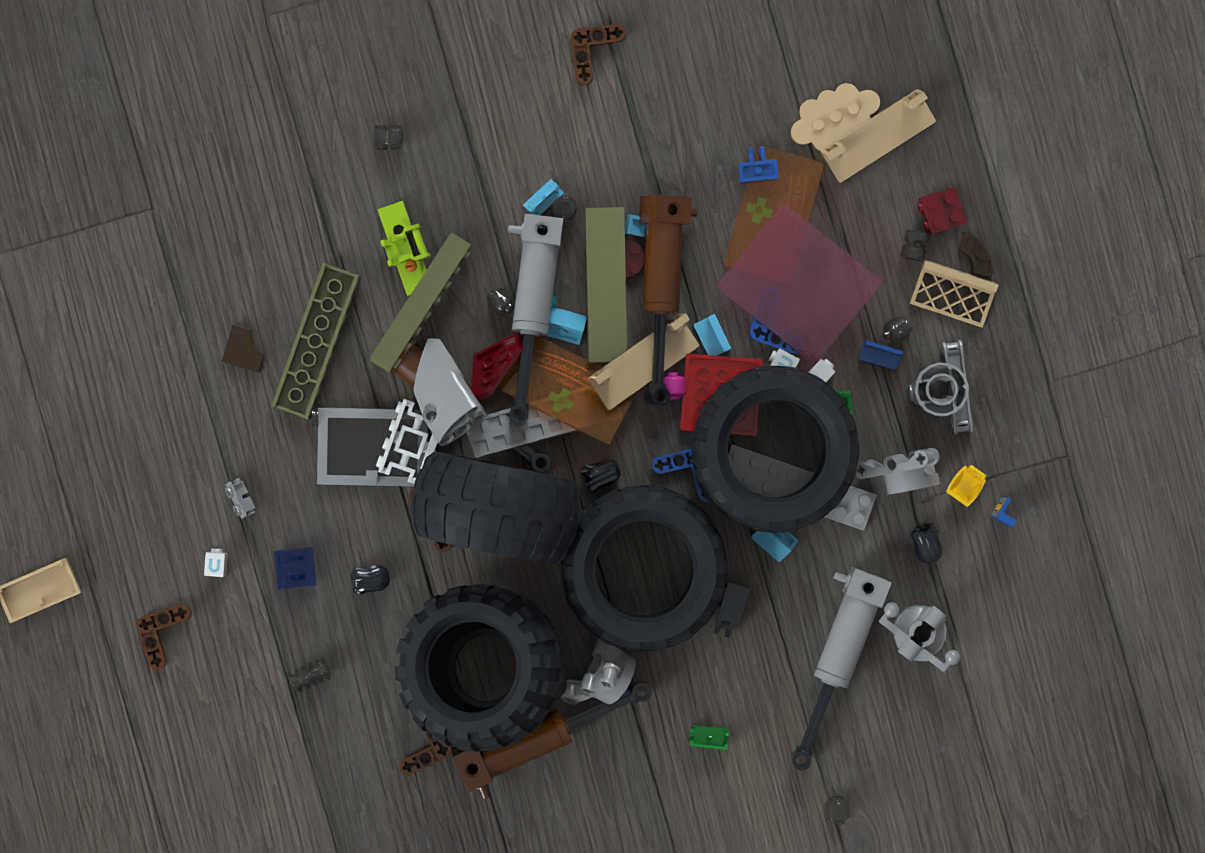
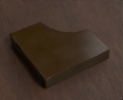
(241, 351)

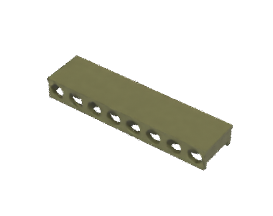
(606, 283)
(316, 341)

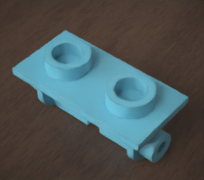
(543, 198)

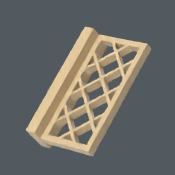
(960, 277)

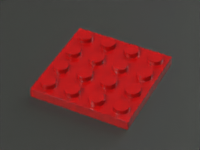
(703, 377)

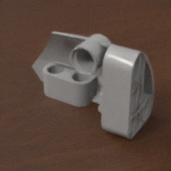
(445, 394)

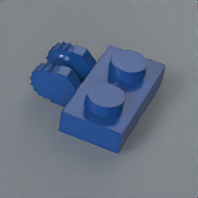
(758, 170)

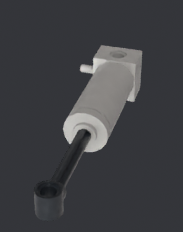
(534, 294)
(843, 646)

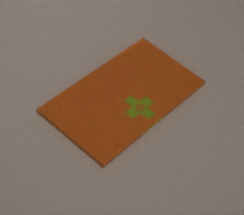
(761, 199)
(562, 391)

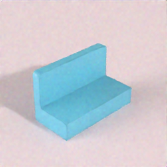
(566, 325)
(712, 336)
(776, 544)

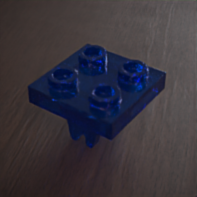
(295, 568)

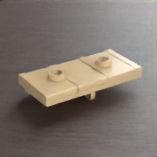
(38, 590)

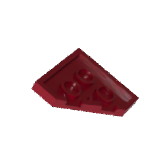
(493, 364)

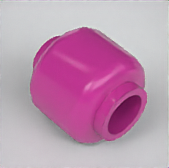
(675, 385)

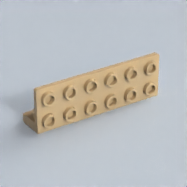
(878, 135)
(635, 366)

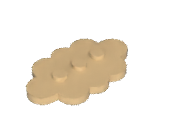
(833, 115)

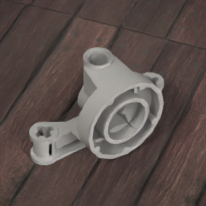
(954, 372)
(903, 473)
(606, 677)

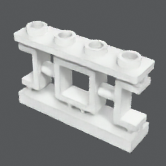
(396, 437)

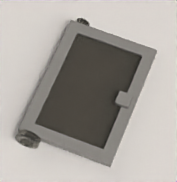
(353, 441)

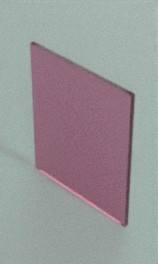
(799, 283)

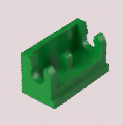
(709, 737)

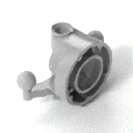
(904, 628)

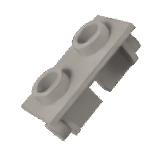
(241, 505)

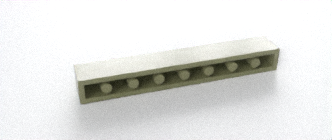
(420, 302)

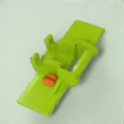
(398, 246)

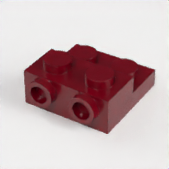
(941, 211)

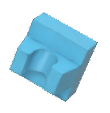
(633, 227)

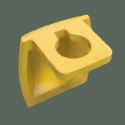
(966, 485)

